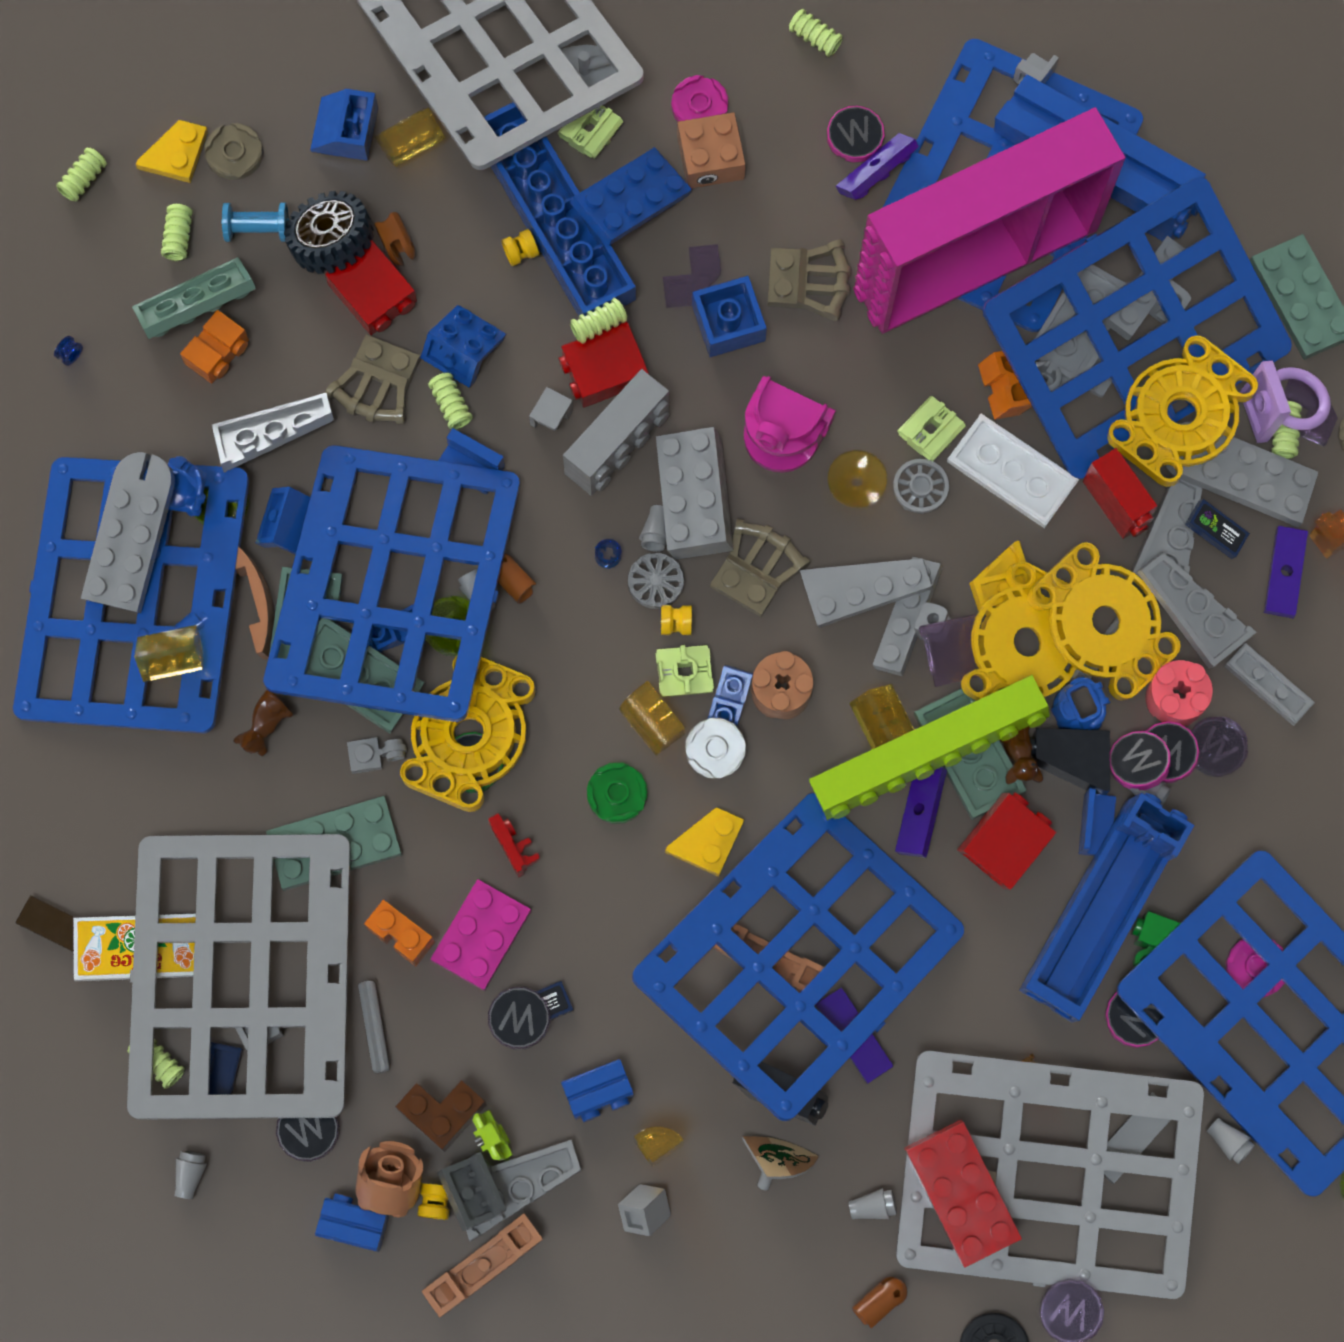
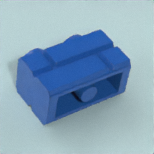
(598, 1090)
(351, 1224)

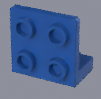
(461, 344)

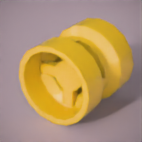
(526, 245)
(676, 619)
(435, 1194)

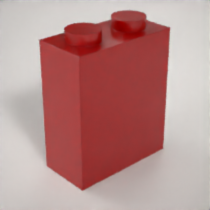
(372, 290)
(602, 364)
(1120, 494)
(1007, 840)

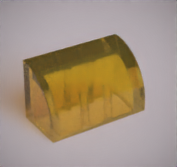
(410, 137)
(169, 653)
(881, 715)
(652, 718)
(657, 1143)

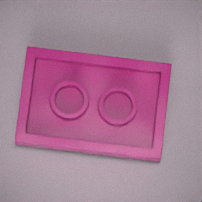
(480, 935)

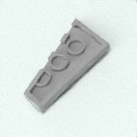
(262, 431)
(1168, 529)
(855, 589)
(1201, 619)
(529, 1178)

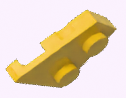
(175, 152)
(993, 577)
(708, 841)

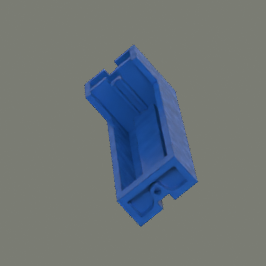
(1146, 172)
(1105, 905)

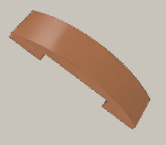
(260, 631)
(793, 969)
(482, 1265)

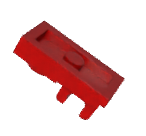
(504, 832)

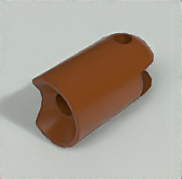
(395, 238)
(515, 580)
(880, 1301)

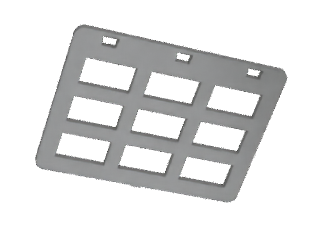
(452, 98)
(325, 1001)
(1086, 1090)

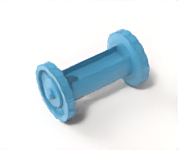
(253, 222)

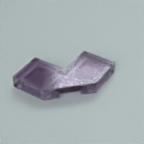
(704, 272)
(1306, 397)

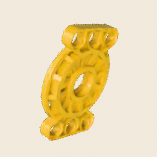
(1190, 381)
(1076, 607)
(996, 655)
(465, 763)

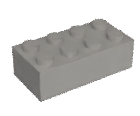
(617, 433)
(694, 493)

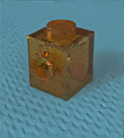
(1329, 533)

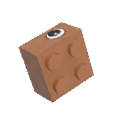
(711, 150)

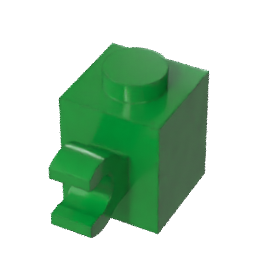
(1150, 932)

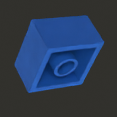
(729, 316)

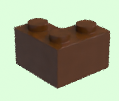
(441, 1121)

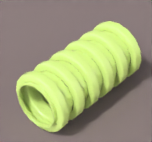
(816, 33)
(81, 174)
(176, 232)
(598, 320)
(450, 400)
(1285, 438)
(164, 1067)

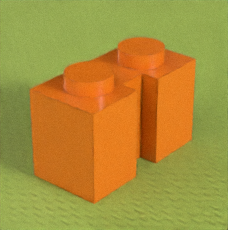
(215, 347)
(1008, 395)
(390, 924)

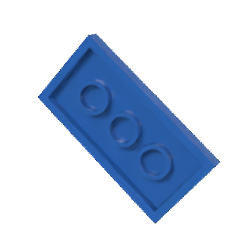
(630, 196)

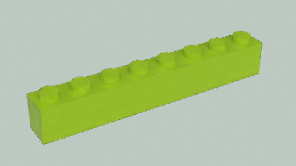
(930, 747)

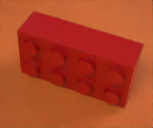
(962, 1193)

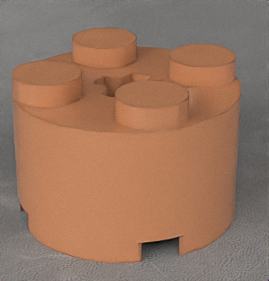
(787, 669)
(389, 1179)

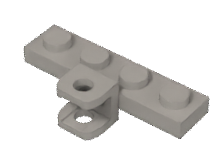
(1130, 317)
(905, 623)

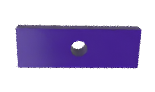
(877, 166)
(1288, 556)
(917, 827)
(869, 1058)

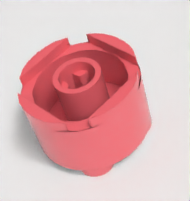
(1190, 681)

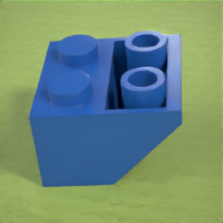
(345, 124)

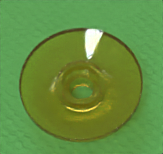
(861, 466)

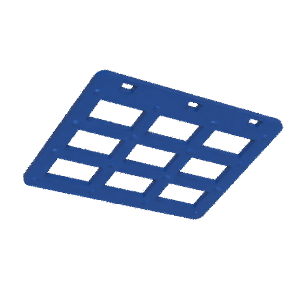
(951, 119)
(1268, 339)
(319, 543)
(215, 572)
(717, 914)
(1198, 1045)

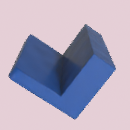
(469, 452)
(283, 519)
(1096, 821)

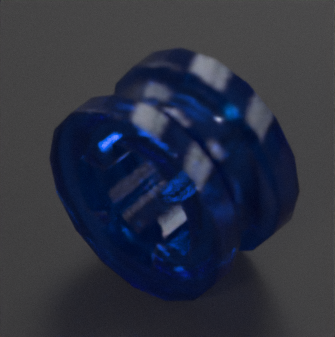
(68, 350)
(612, 562)

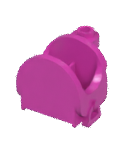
(783, 427)

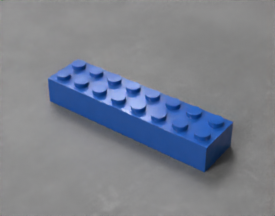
(542, 197)

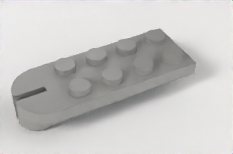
(1073, 356)
(1255, 479)
(130, 532)

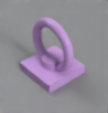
(1270, 407)

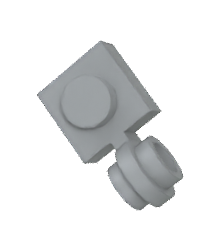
(367, 755)

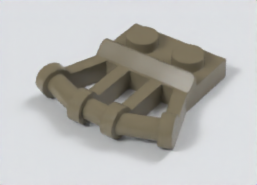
(789, 279)
(384, 364)
(745, 582)

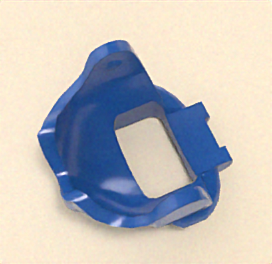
(188, 486)
(1067, 713)

